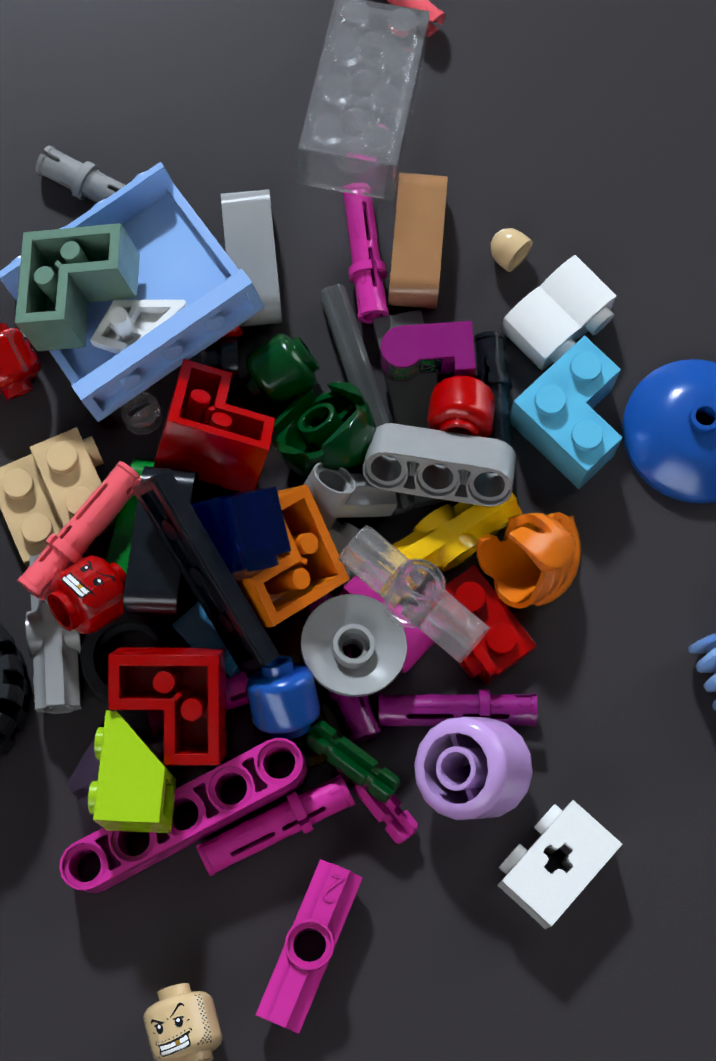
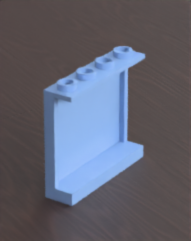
(175, 263)

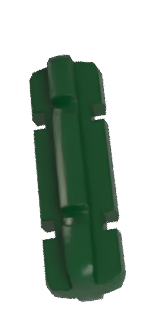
(352, 761)

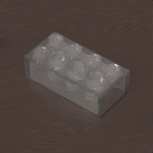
(363, 98)

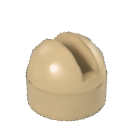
(510, 248)

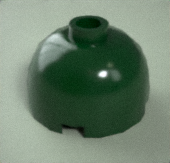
(325, 429)

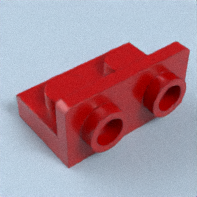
(506, 639)

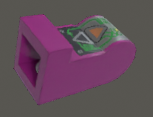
(428, 349)

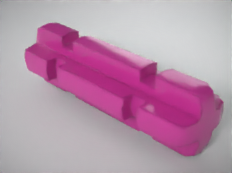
(399, 824)

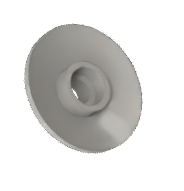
(358, 622)

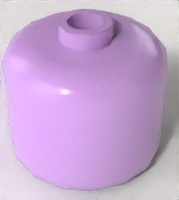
(473, 768)

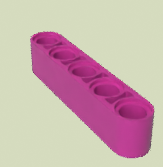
(212, 816)

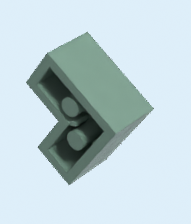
(67, 271)

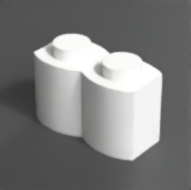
(559, 313)

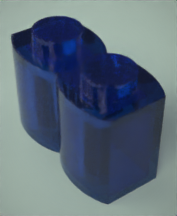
(246, 528)

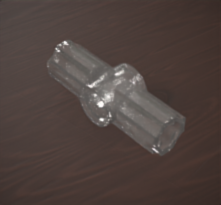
(413, 593)

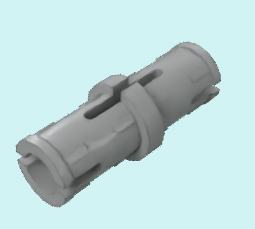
(79, 177)

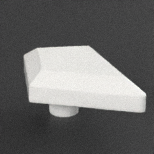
(131, 320)

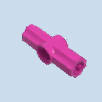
(295, 980)

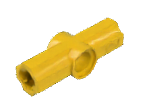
(452, 533)

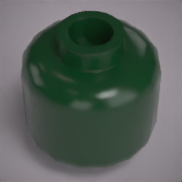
(281, 370)

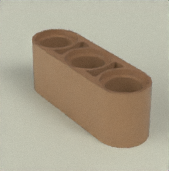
(418, 241)

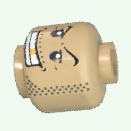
(182, 1025)

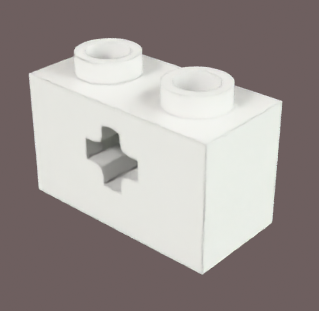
(586, 849)

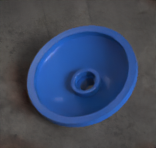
(664, 436)

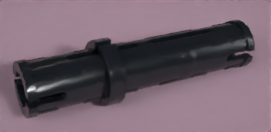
(493, 372)

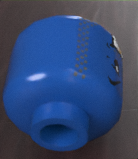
(283, 698)

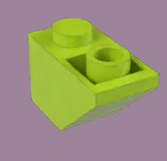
(132, 785)

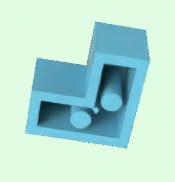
(560, 416)

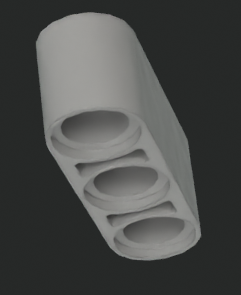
(252, 248)
(462, 471)

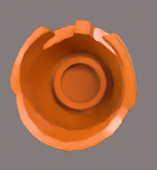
(534, 558)

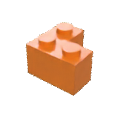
(302, 573)

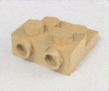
(48, 488)

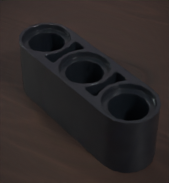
(153, 579)

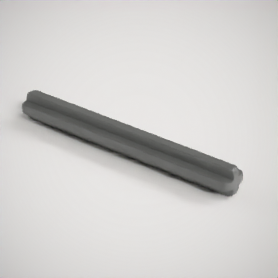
(356, 362)

